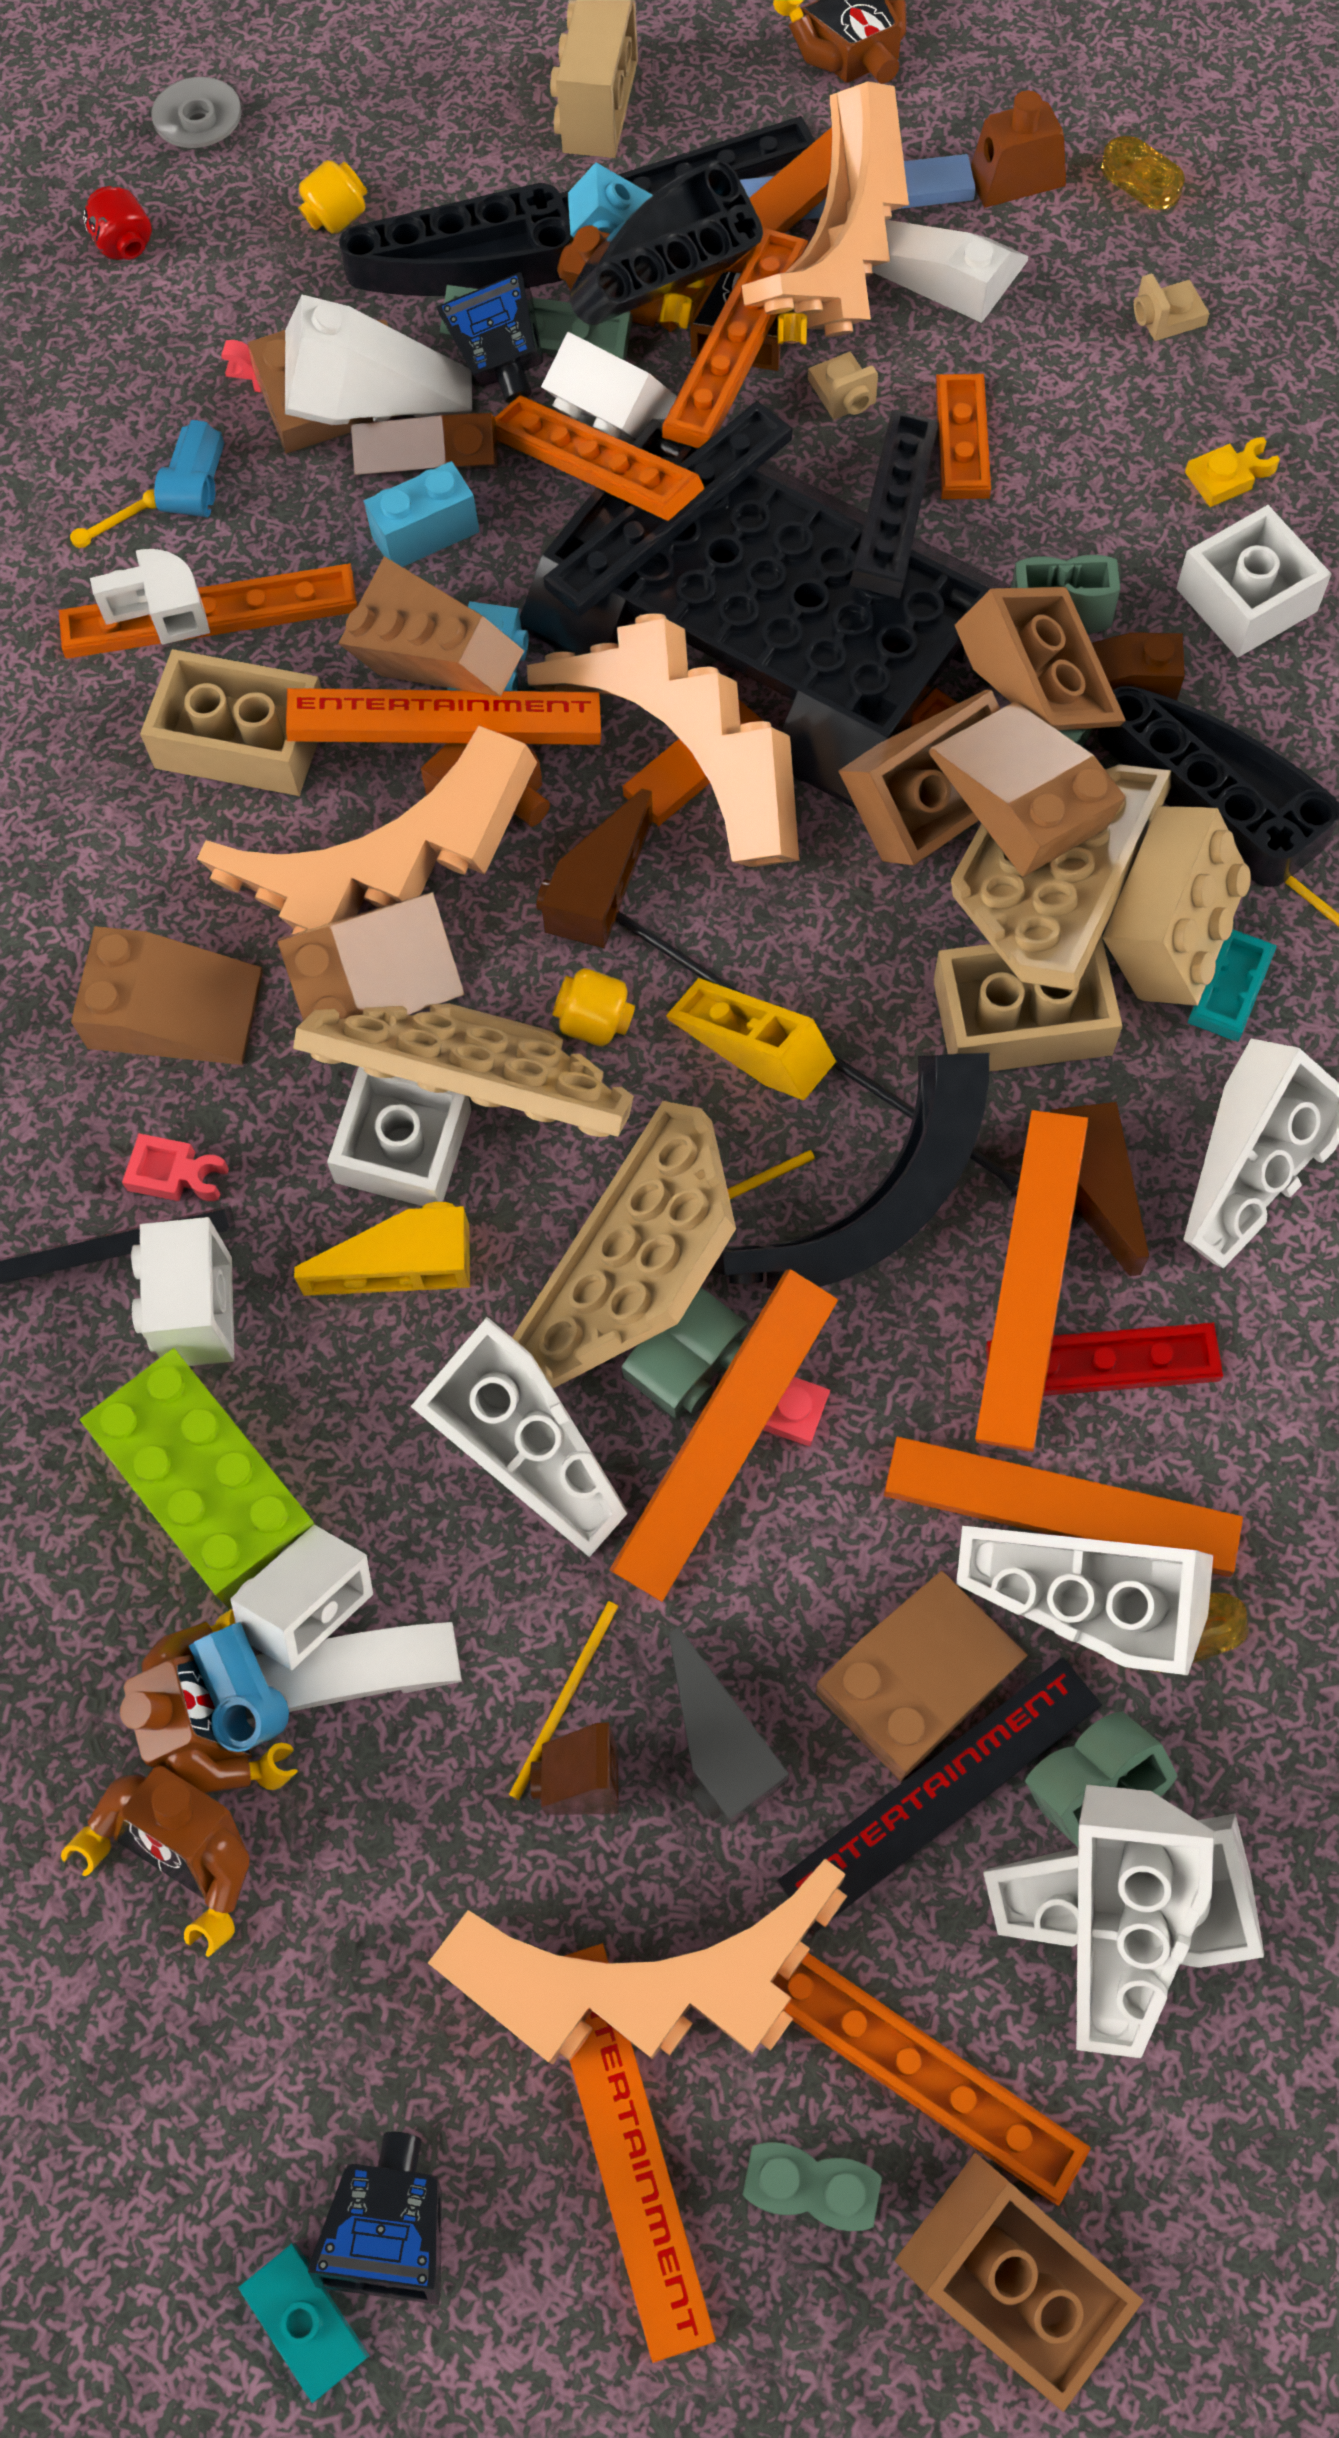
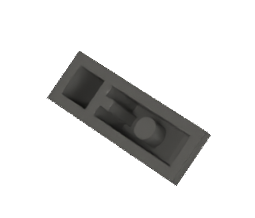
(724, 1748)

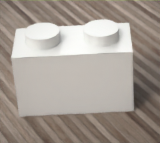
(302, 1596)

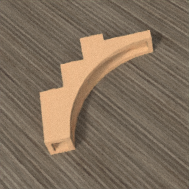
(851, 234)
(743, 762)
(451, 825)
(730, 1983)

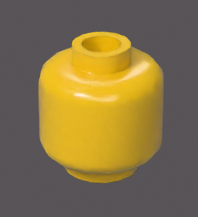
(332, 197)
(593, 1007)

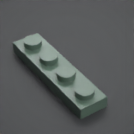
(558, 318)

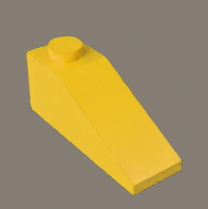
(756, 1036)
(404, 1253)

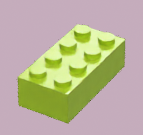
(197, 1474)

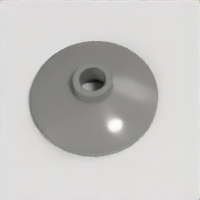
(196, 112)

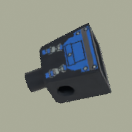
(497, 334)
(384, 2228)

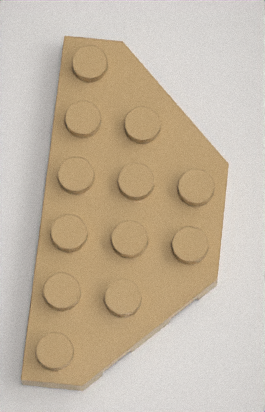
(1056, 914)
(473, 1056)
(638, 1250)

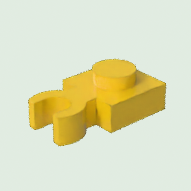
(1227, 473)

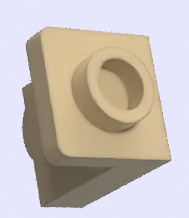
(1169, 309)
(844, 385)

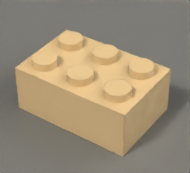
(595, 75)
(227, 723)
(1177, 905)
(1023, 1022)

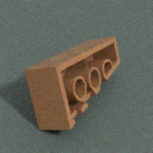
(427, 636)

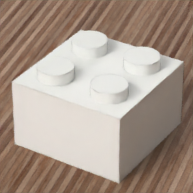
(605, 390)
(1253, 580)
(398, 1139)
(184, 1291)

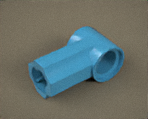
(189, 480)
(238, 1683)

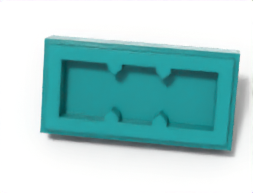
(1235, 986)
(303, 2323)

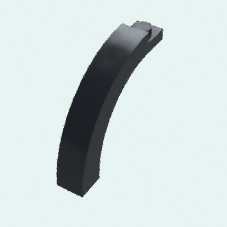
(922, 1177)

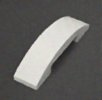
(367, 1666)

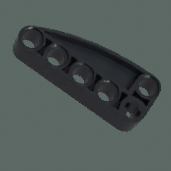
(668, 243)
(461, 244)
(1233, 774)

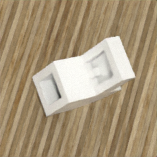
(156, 587)

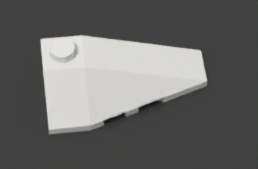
(950, 266)
(356, 367)
(1268, 1126)
(514, 1426)
(1113, 1597)
(1040, 1901)
(1139, 1901)

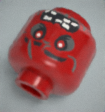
(117, 223)

